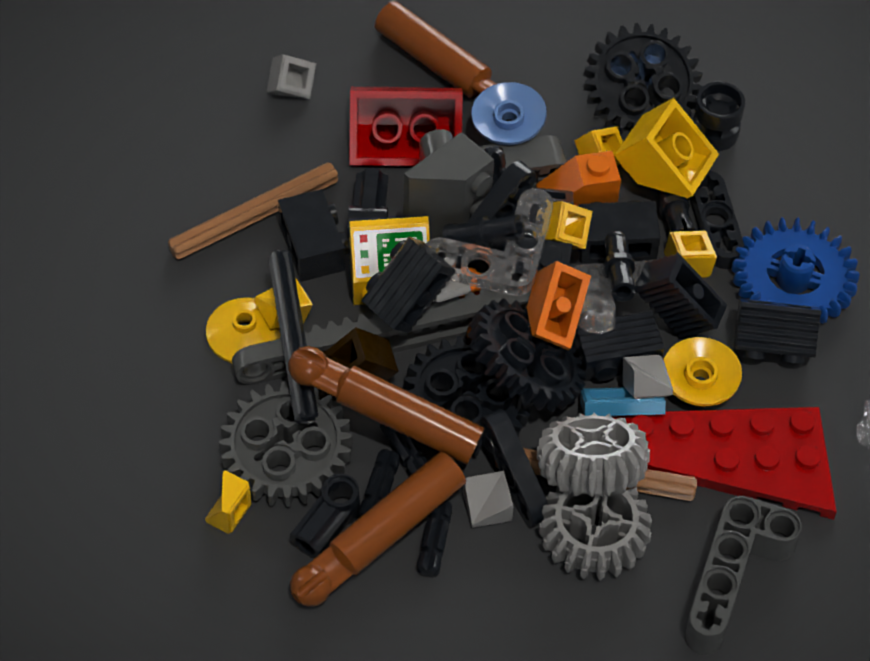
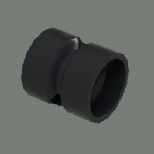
(719, 113)

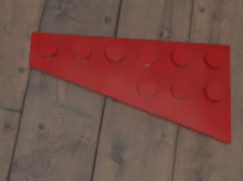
(746, 453)

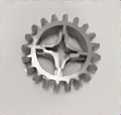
(593, 454)
(622, 532)

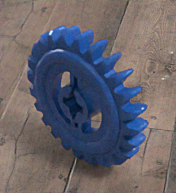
(795, 270)

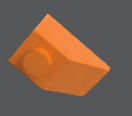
(589, 176)
(557, 303)

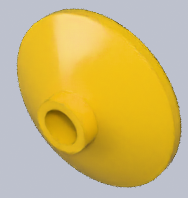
(226, 334)
(704, 359)

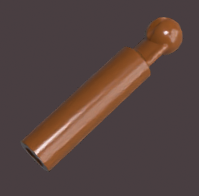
(433, 49)
(387, 403)
(377, 529)

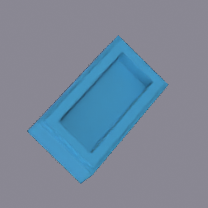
(619, 403)

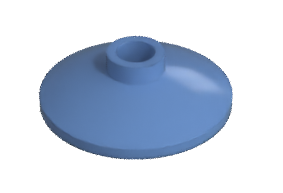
(507, 102)

